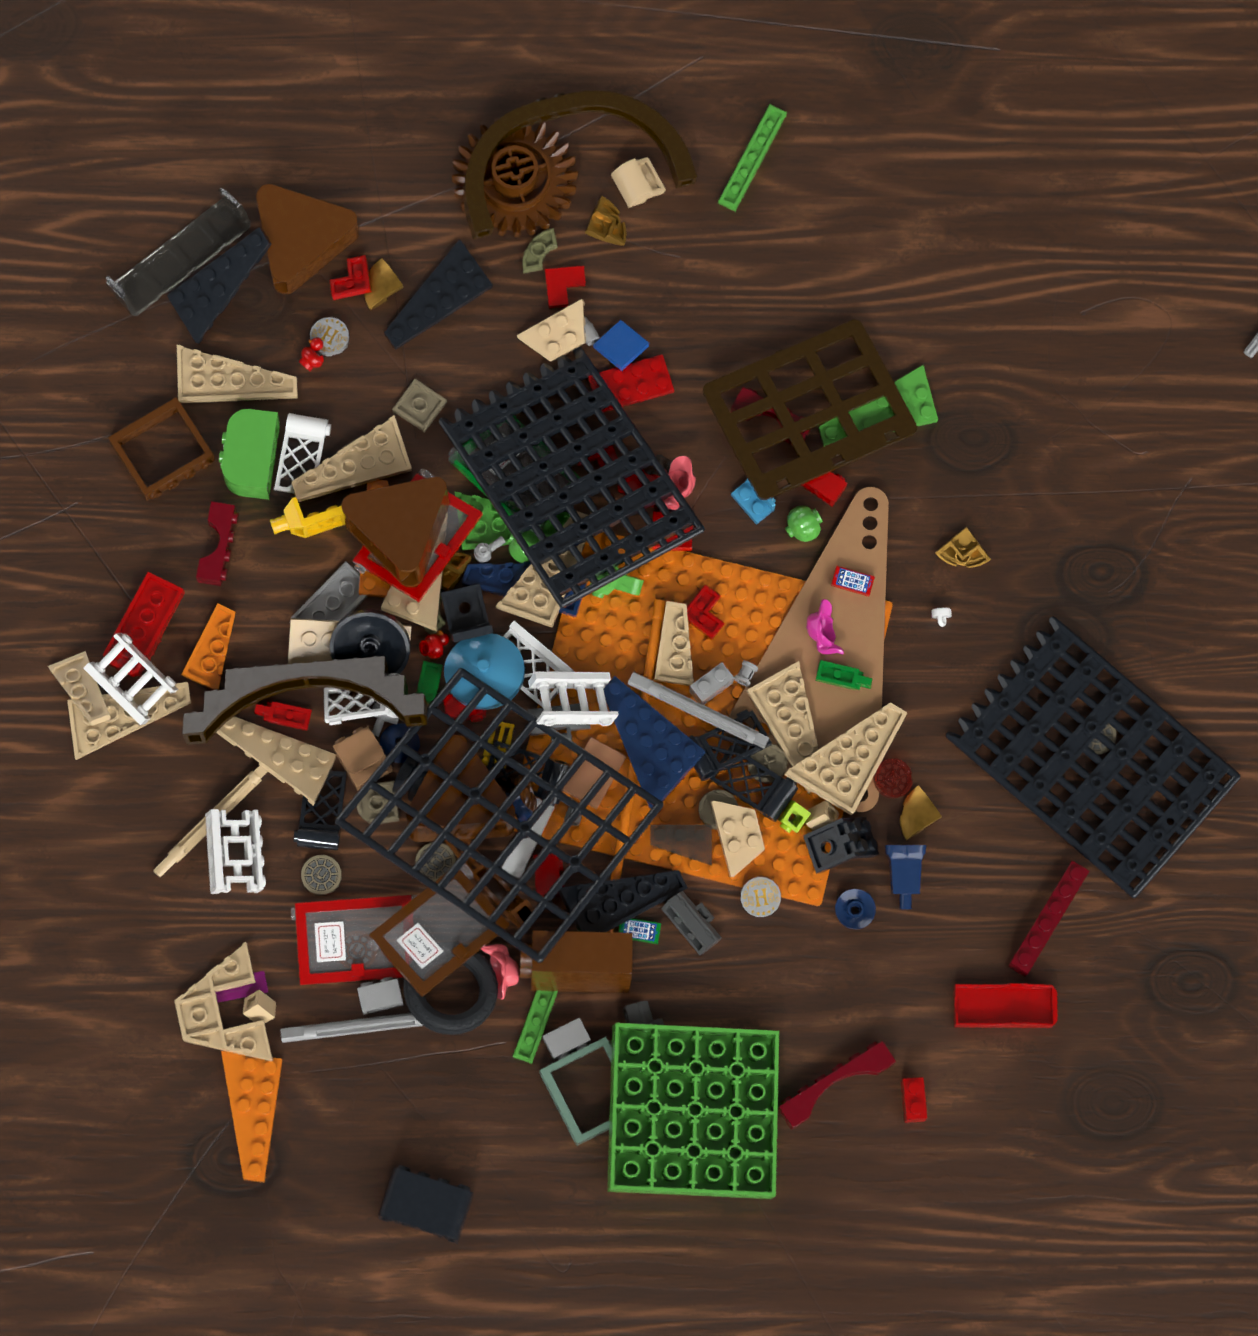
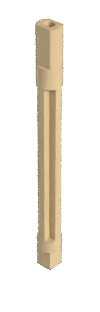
(187, 843)

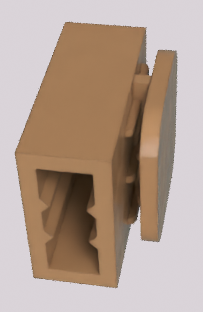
(360, 755)

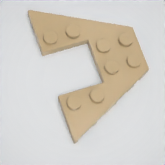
(201, 1016)

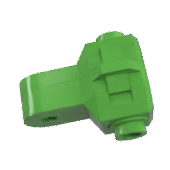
(625, 583)

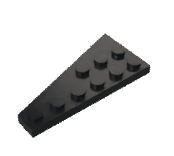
(213, 287)
(446, 290)
(621, 899)

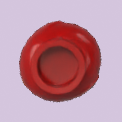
(310, 358)
(433, 644)

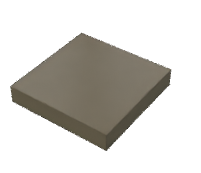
(419, 405)

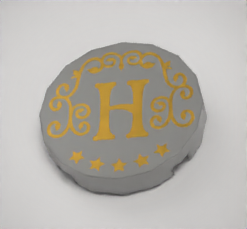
(333, 333)
(760, 896)

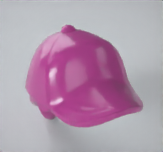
(821, 630)

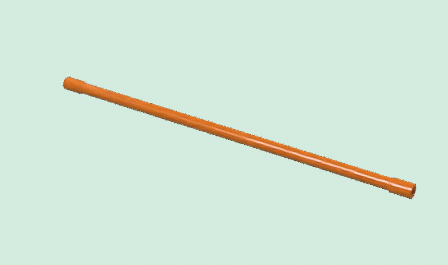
(657, 618)

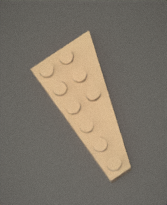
(365, 460)
(311, 640)
(91, 738)
(284, 757)

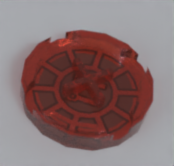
(893, 778)

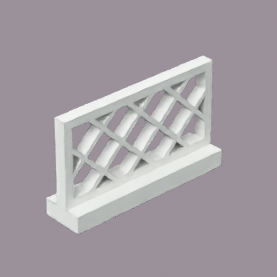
(542, 652)

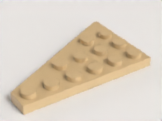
(848, 763)

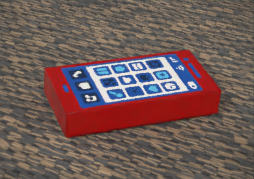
(853, 581)

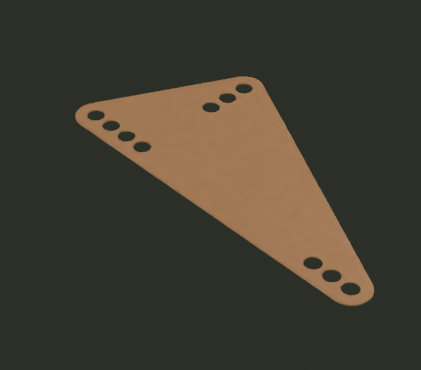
(857, 628)

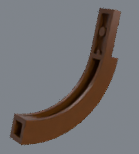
(496, 889)

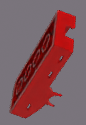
(146, 620)
(1005, 1005)

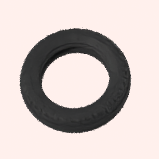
(463, 1022)

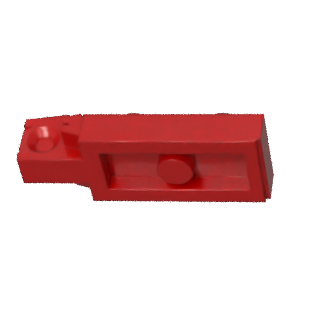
(285, 715)

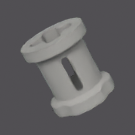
(746, 673)

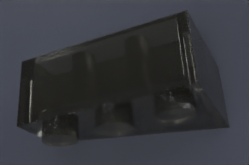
(684, 840)

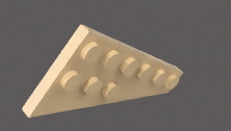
(219, 379)
(530, 596)
(421, 613)
(787, 713)

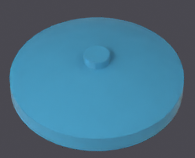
(491, 660)

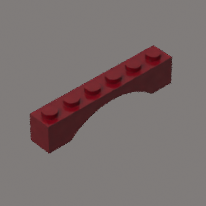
(1048, 919)
(872, 1062)

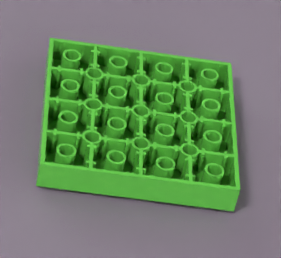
(693, 1111)

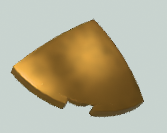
(606, 224)
(383, 284)
(963, 551)
(454, 570)
(917, 813)

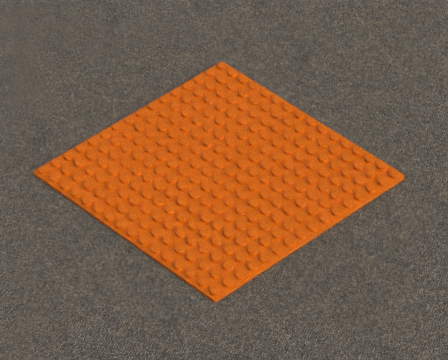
(614, 638)

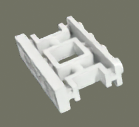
(218, 851)

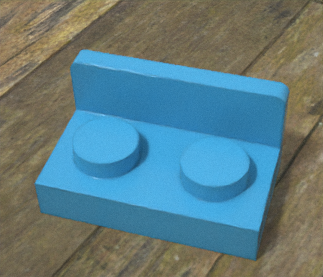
(751, 504)

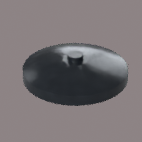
(371, 634)

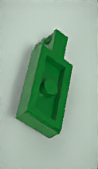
(842, 676)

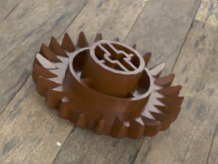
(536, 189)

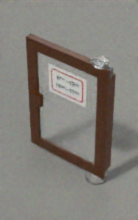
(434, 936)

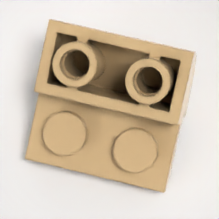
(637, 181)

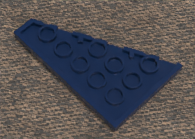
(654, 745)

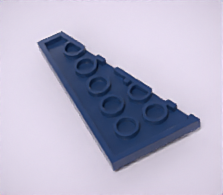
(501, 577)

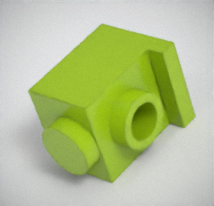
(800, 817)

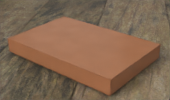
(588, 774)

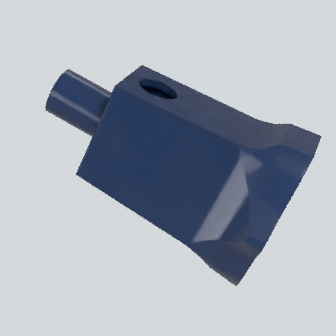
(905, 871)

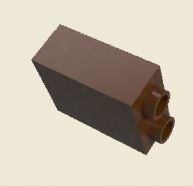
(581, 962)

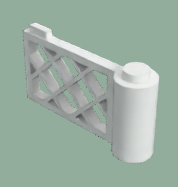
(306, 429)
(345, 714)

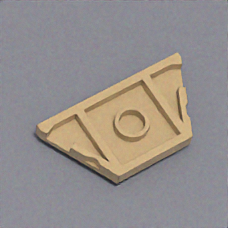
(557, 333)
(738, 835)

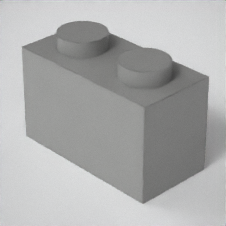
(711, 684)
(380, 995)
(566, 1039)

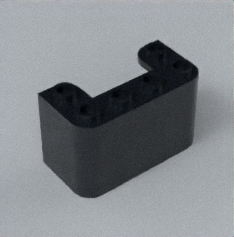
(426, 1203)

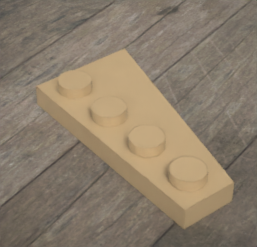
(674, 652)
(81, 687)

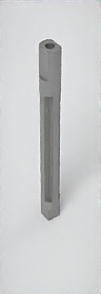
(698, 710)
(348, 1027)

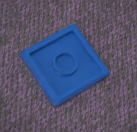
(621, 345)

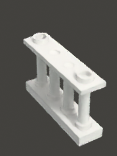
(579, 682)
(111, 684)

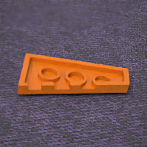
(209, 655)

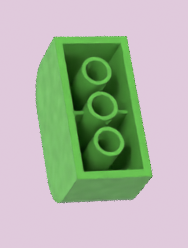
(250, 452)

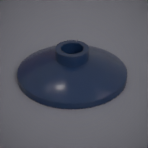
(389, 738)
(860, 900)

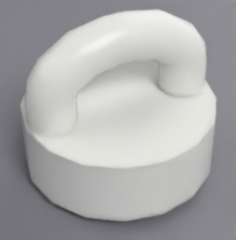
(941, 615)

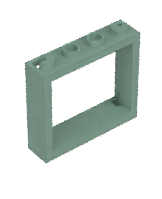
(560, 1103)

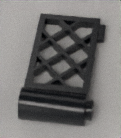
(708, 765)
(552, 772)
(776, 797)
(321, 835)

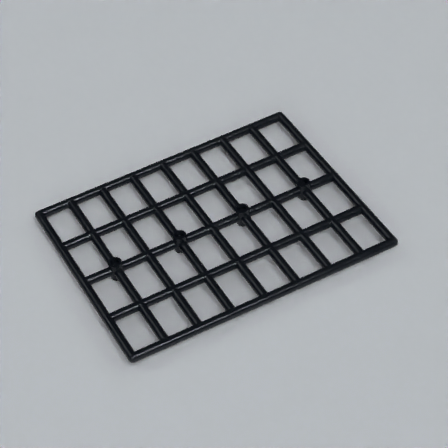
(524, 827)

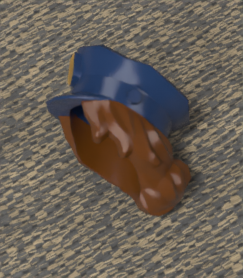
(525, 803)

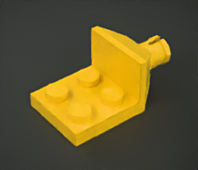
(312, 525)

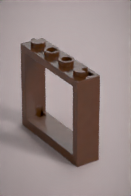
(144, 424)

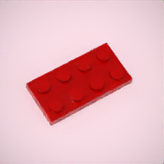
(637, 381)

